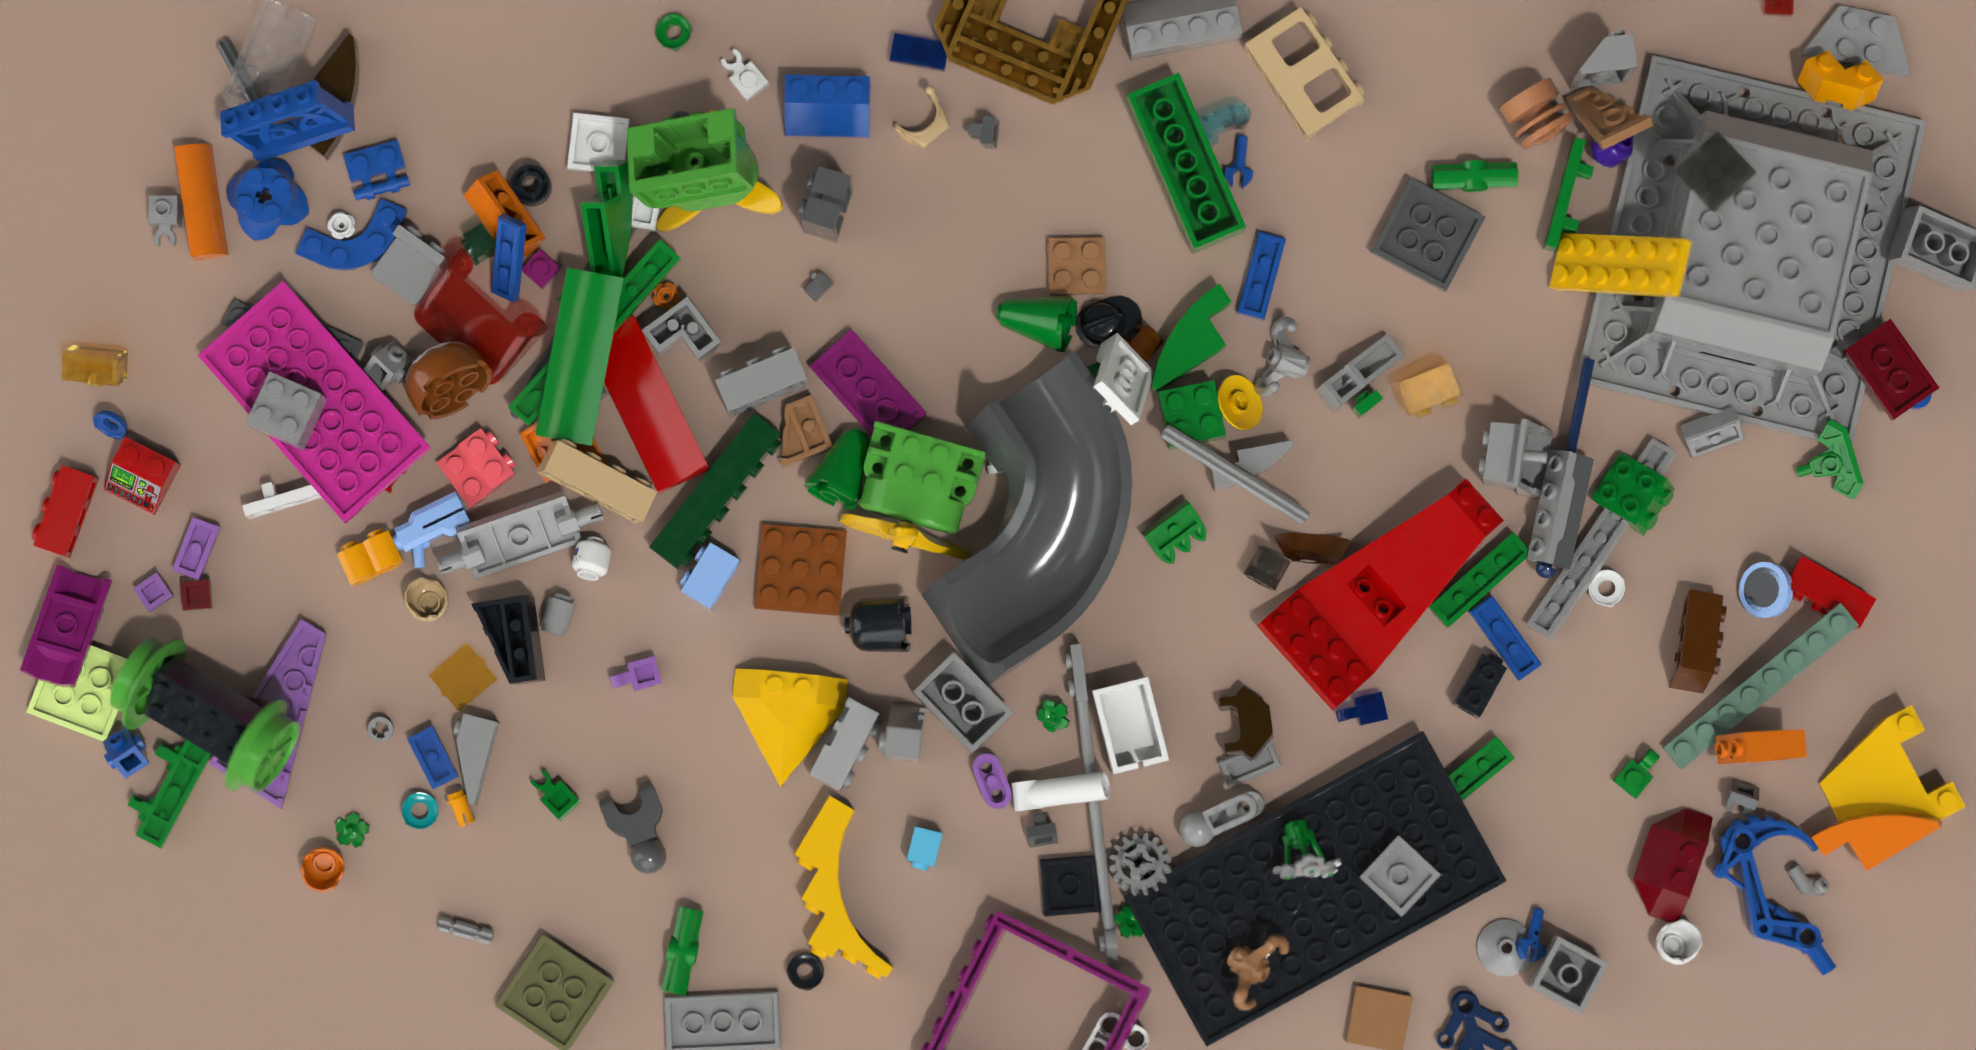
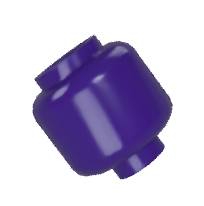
(1614, 154)

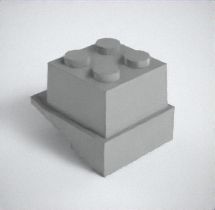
(1516, 456)

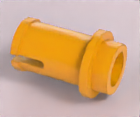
(459, 806)

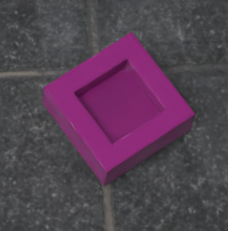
(541, 269)

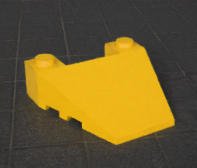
(1882, 779)

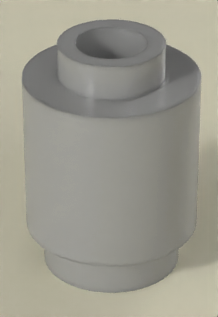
(557, 614)

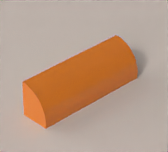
(201, 201)

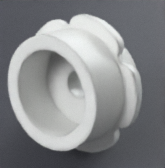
(336, 220)

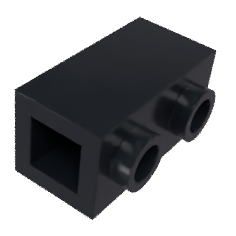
(1480, 685)

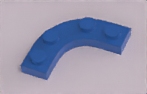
(358, 251)

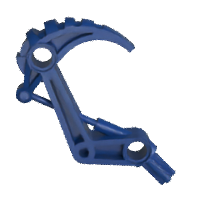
(1756, 906)

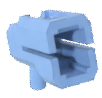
(429, 524)

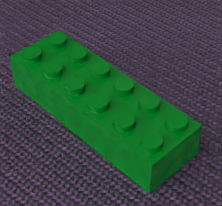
(1185, 163)

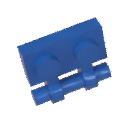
(373, 162)

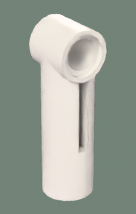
(1060, 791)

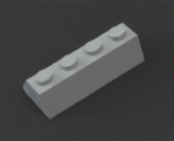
(1178, 25)

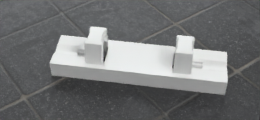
(273, 502)

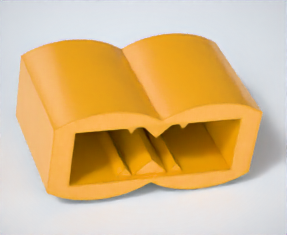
(370, 557)

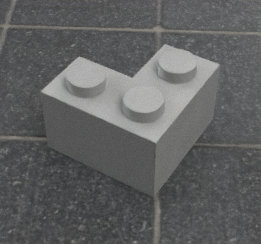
(681, 324)

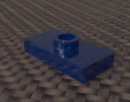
(918, 52)

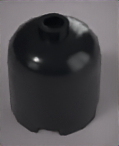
(880, 624)

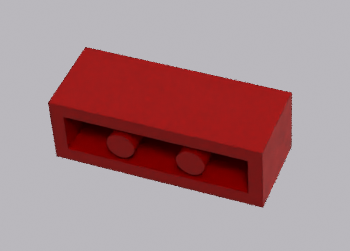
(64, 511)
(1826, 590)

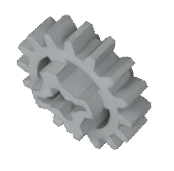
(1133, 854)

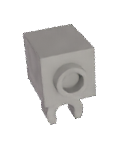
(165, 215)

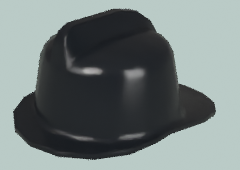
(1106, 318)

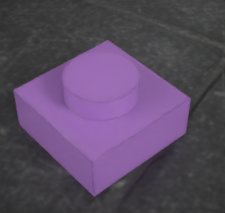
(153, 592)

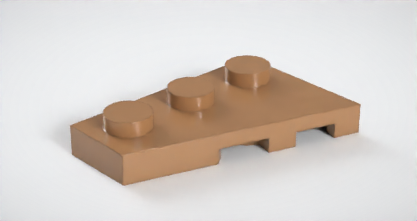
(1604, 118)

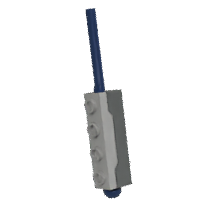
(1563, 494)

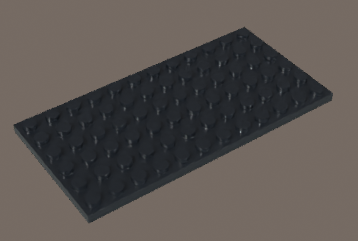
(1330, 922)

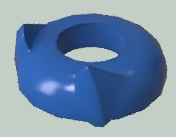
(106, 427)

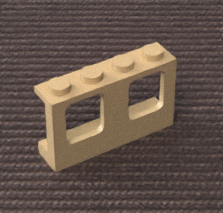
(1289, 81)

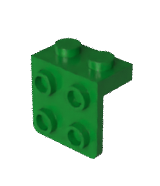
(1634, 493)

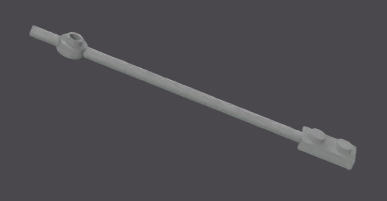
(1078, 689)

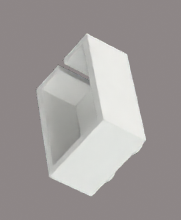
(1130, 725)

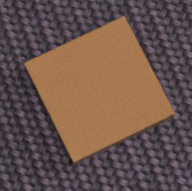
(1378, 1019)

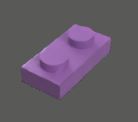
(196, 548)

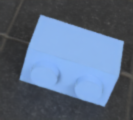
(710, 575)

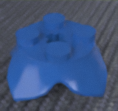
(285, 208)

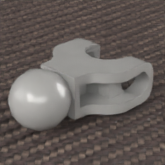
(1199, 827)

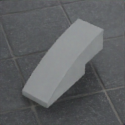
(1360, 372)
(1253, 461)

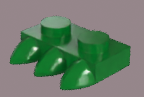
(1173, 531)

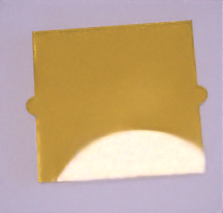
(463, 677)

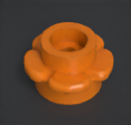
(660, 290)

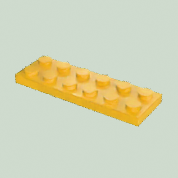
(1620, 264)

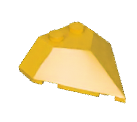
(787, 713)

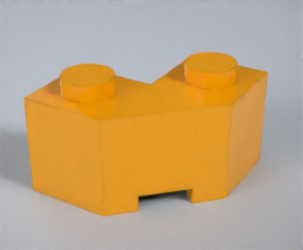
(1828, 80)

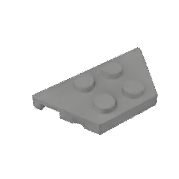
(1859, 36)

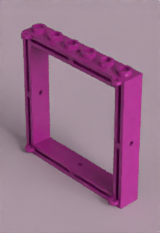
(983, 953)

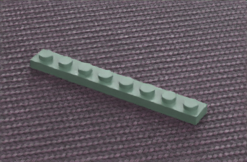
(1760, 685)

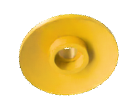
(1240, 402)

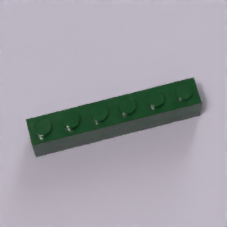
(716, 491)

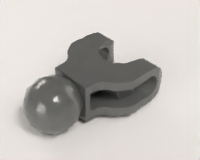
(639, 829)

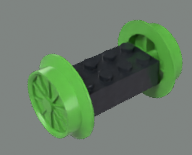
(206, 713)

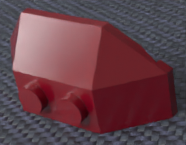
(1671, 863)

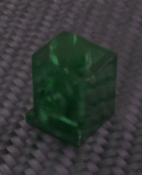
(478, 244)

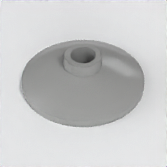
(1490, 950)

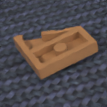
(803, 432)

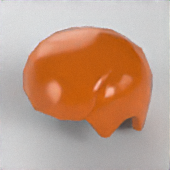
(322, 868)

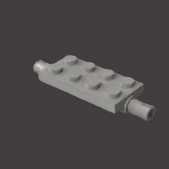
(519, 535)

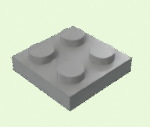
(1399, 876)

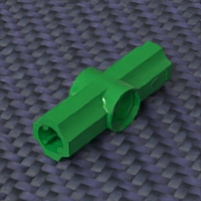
(1474, 176)
(682, 951)

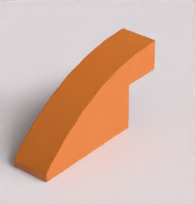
(1876, 835)

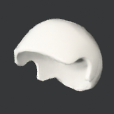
(1678, 942)

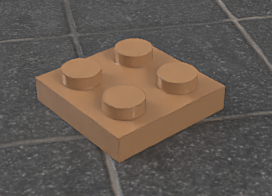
(1076, 266)

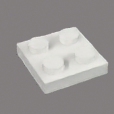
(596, 140)

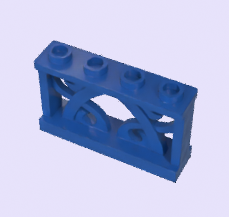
(318, 120)

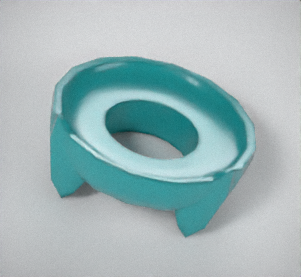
(432, 813)

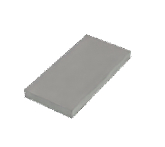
(723, 1022)

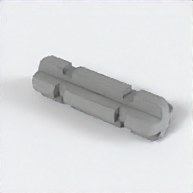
(465, 930)

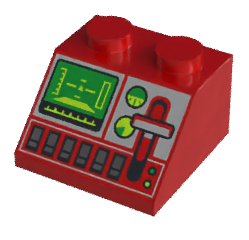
(140, 475)

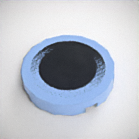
(1765, 589)

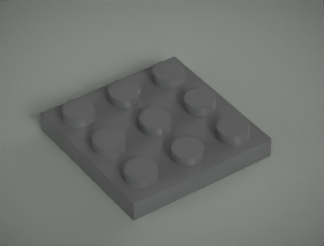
(1428, 235)

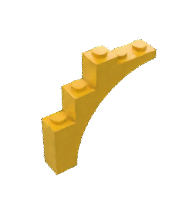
(835, 931)

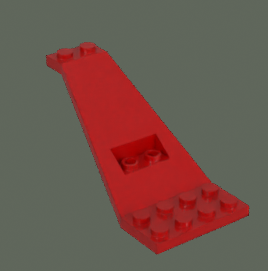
(1336, 630)

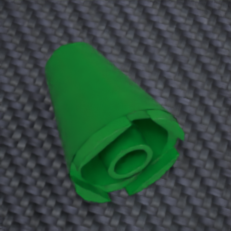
(1040, 319)
(841, 471)

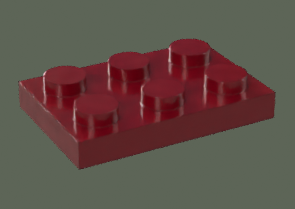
(1891, 369)

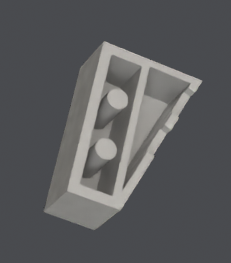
(846, 745)

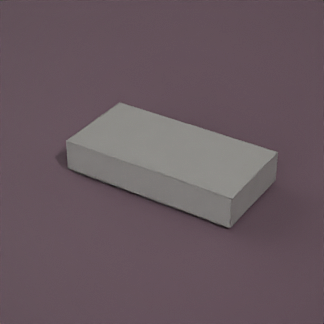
(1240, 769)

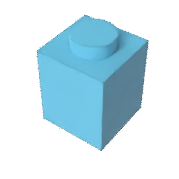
(924, 848)

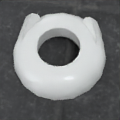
(1616, 579)

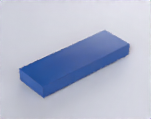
(508, 258)
(1261, 276)
(1505, 638)

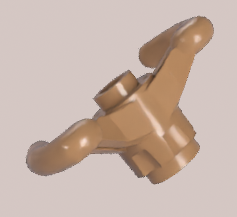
(1253, 967)

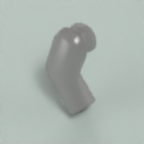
(1808, 885)

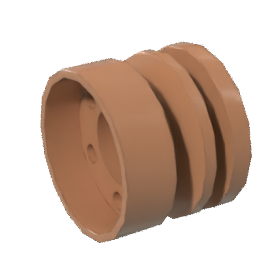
(1537, 113)

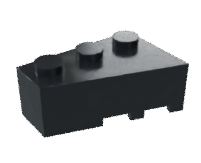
(514, 636)

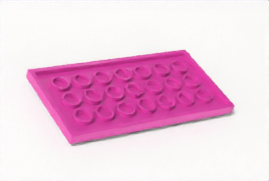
(360, 434)

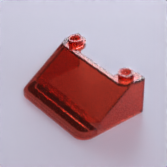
(460, 314)

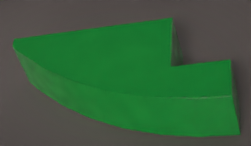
(609, 218)
(1192, 339)

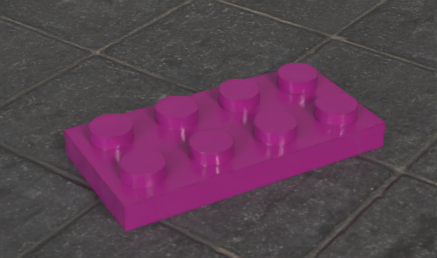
(866, 385)

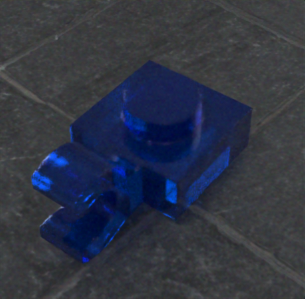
(1367, 709)

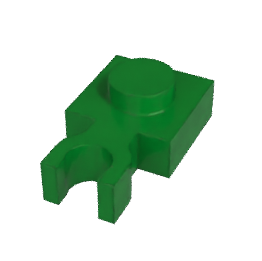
(557, 798)

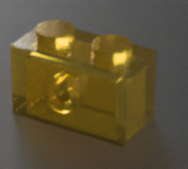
(94, 366)
(1430, 390)

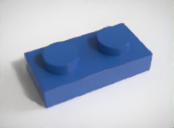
(432, 757)

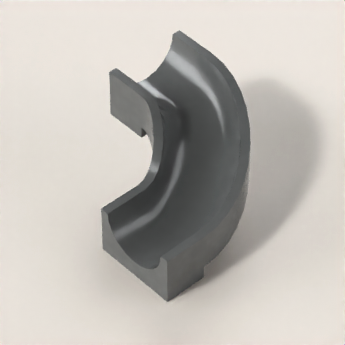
(1059, 526)

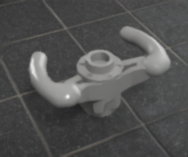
(1282, 359)

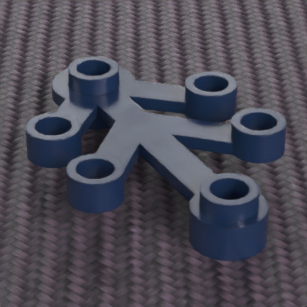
(1474, 1037)

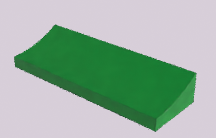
(579, 356)

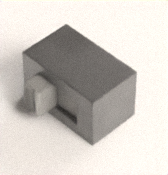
(818, 286)

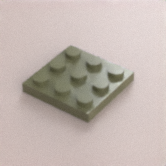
(554, 993)

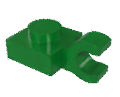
(1634, 776)

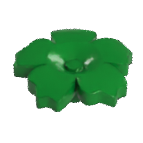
(1053, 715)
(351, 830)
(1128, 923)

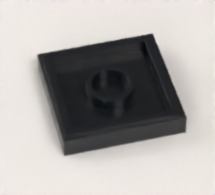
(1070, 885)

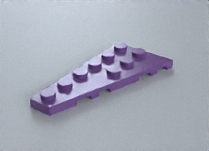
(293, 681)

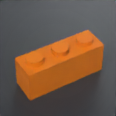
(493, 197)

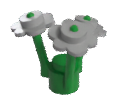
(1299, 836)

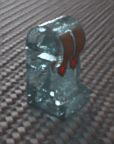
(1232, 116)

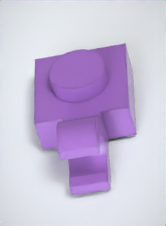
(641, 674)

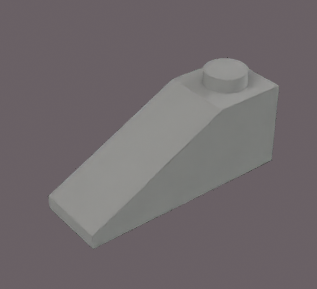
(474, 746)

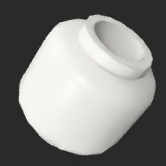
(591, 558)

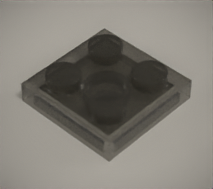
(1715, 171)

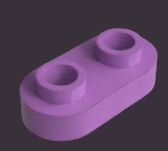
(994, 780)

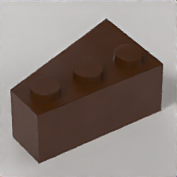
(1699, 641)

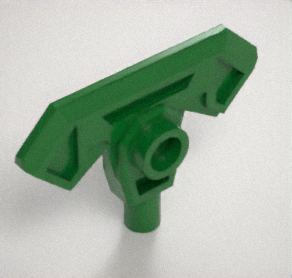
(1836, 460)

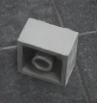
(286, 411)
(1568, 975)

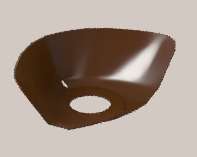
(1312, 547)

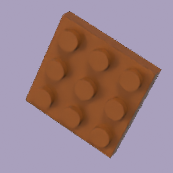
(800, 570)

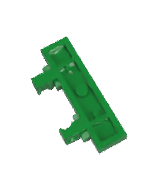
(162, 812)

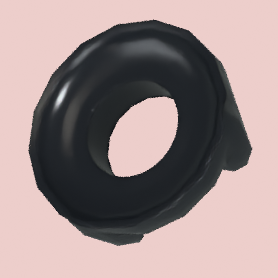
(816, 965)

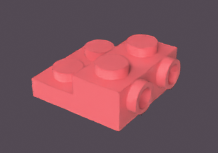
(477, 467)

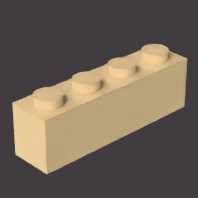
(597, 481)

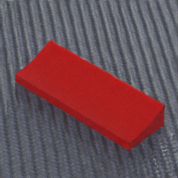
(651, 410)

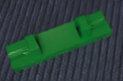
(1572, 169)

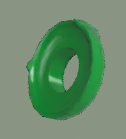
(668, 22)

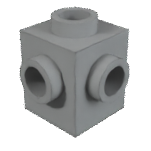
(388, 365)

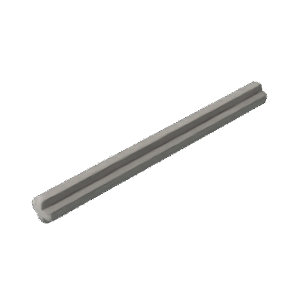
(1235, 474)

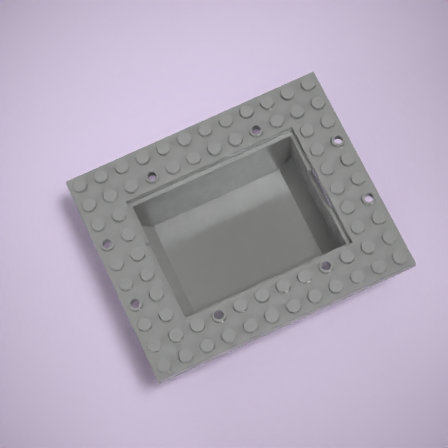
(1772, 267)

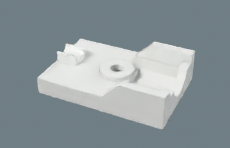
(1123, 378)

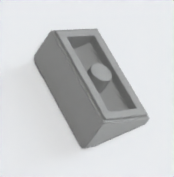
(1713, 432)

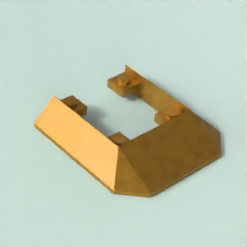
(1039, 69)

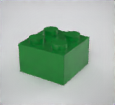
(1193, 412)

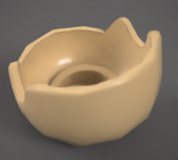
(426, 599)

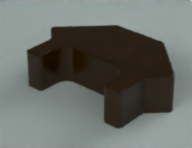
(1253, 724)

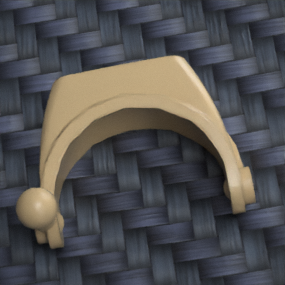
(938, 126)

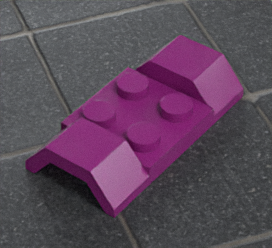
(65, 627)

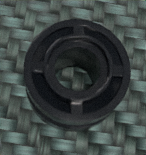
(528, 172)

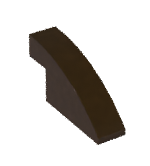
(341, 80)

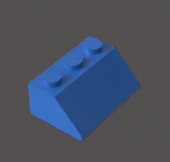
(827, 106)

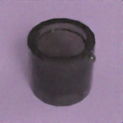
(1266, 567)

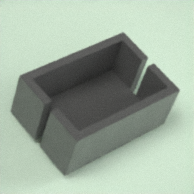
(828, 196)

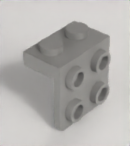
(410, 265)

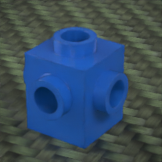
(125, 752)

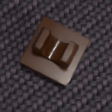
(1145, 342)

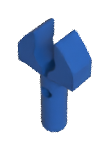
(1239, 163)
(1532, 939)

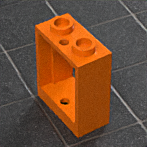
(1761, 746)

